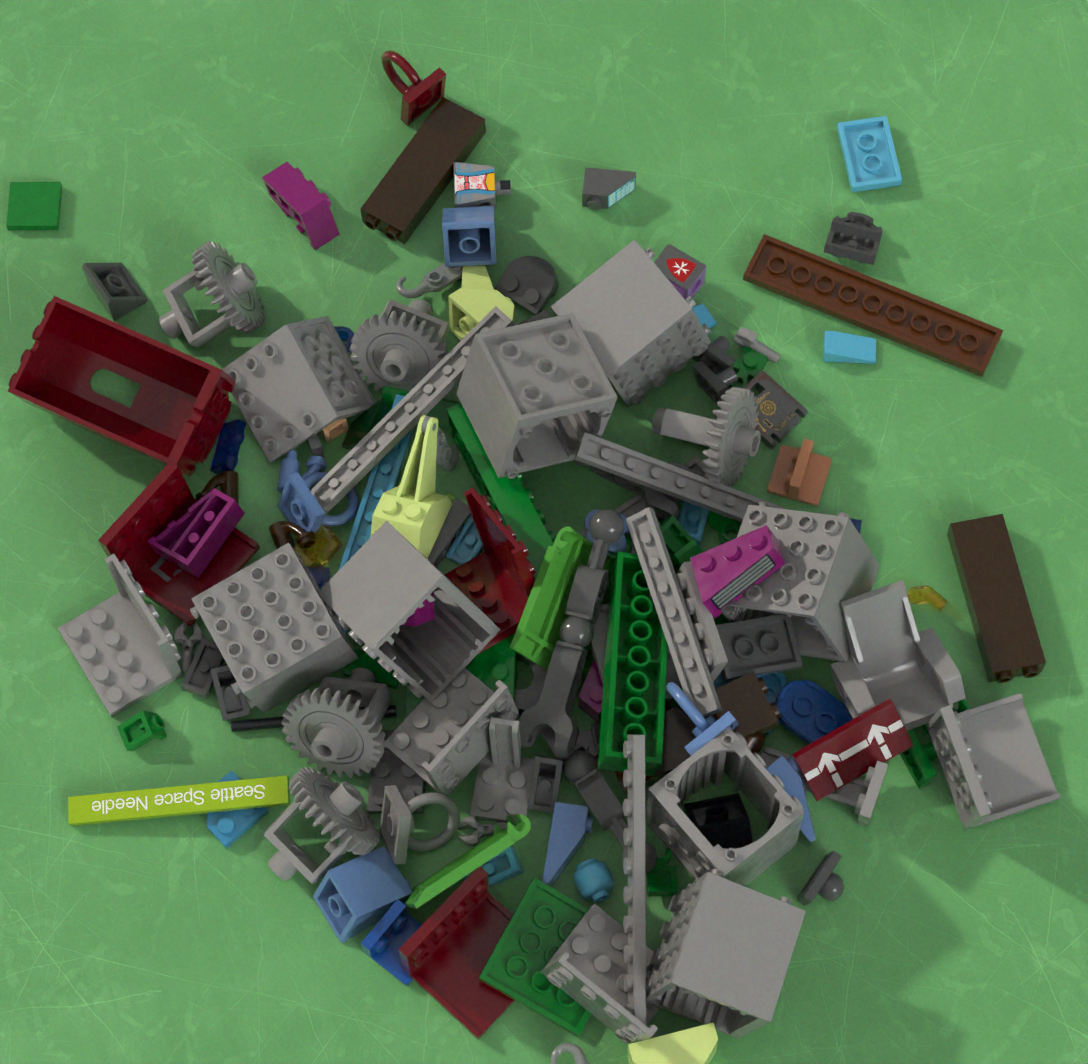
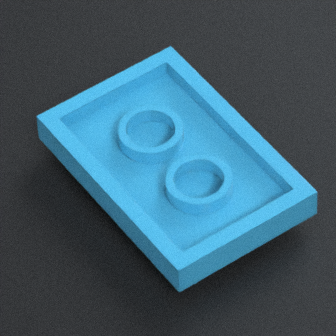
(869, 154)

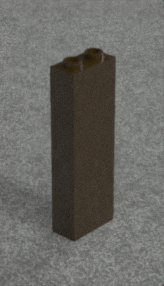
(422, 171)
(996, 598)
(742, 698)

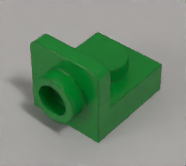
(141, 729)

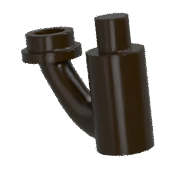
(228, 485)
(281, 535)

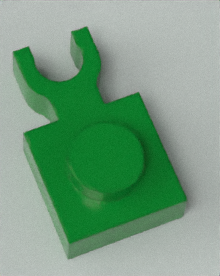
(748, 365)
(663, 878)

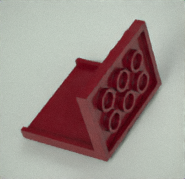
(148, 516)
(499, 577)
(453, 949)

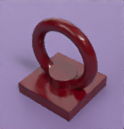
(421, 93)

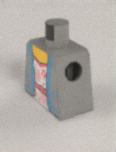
(477, 185)

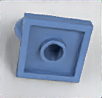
(302, 507)
(706, 728)

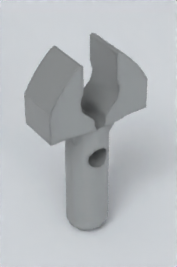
(747, 337)
(188, 645)
(479, 830)

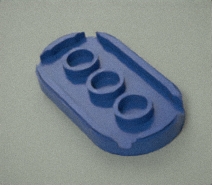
(810, 710)

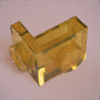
(323, 550)

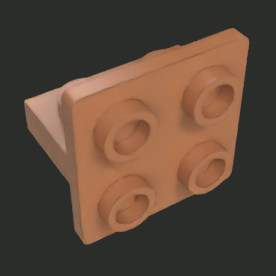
(799, 474)

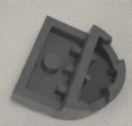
(854, 238)
(529, 282)

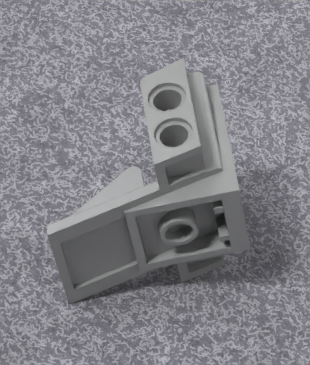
(894, 659)

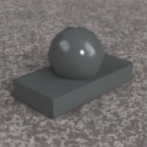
(823, 881)

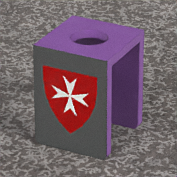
(681, 270)

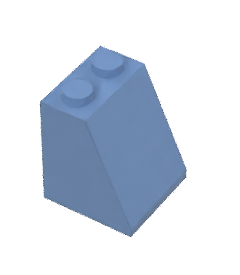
(469, 236)
(360, 892)

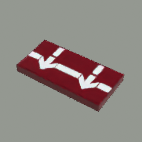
(852, 749)

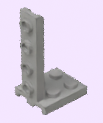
(503, 774)
(856, 794)

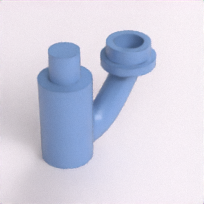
(290, 466)

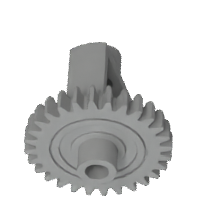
(231, 287)
(399, 345)
(729, 437)
(333, 728)
(337, 810)

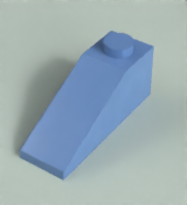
(788, 773)
(566, 837)

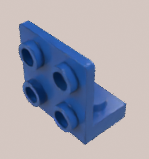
(387, 937)

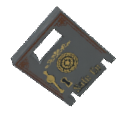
(777, 409)

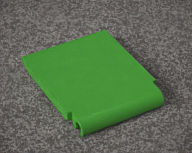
(548, 599)
(517, 827)

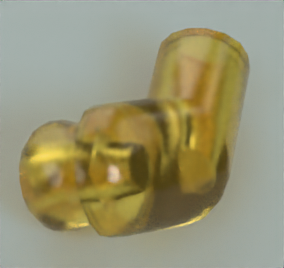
(925, 595)

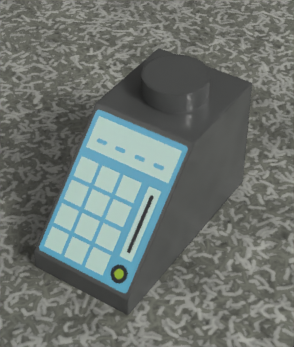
(606, 187)

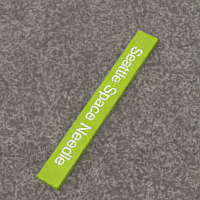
(178, 800)

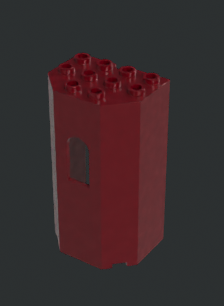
(174, 411)

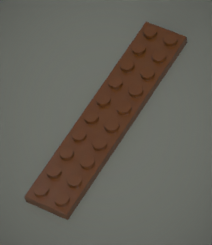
(873, 305)

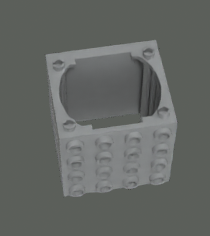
(635, 322)
(534, 393)
(821, 568)
(384, 588)
(273, 629)
(765, 791)
(723, 955)

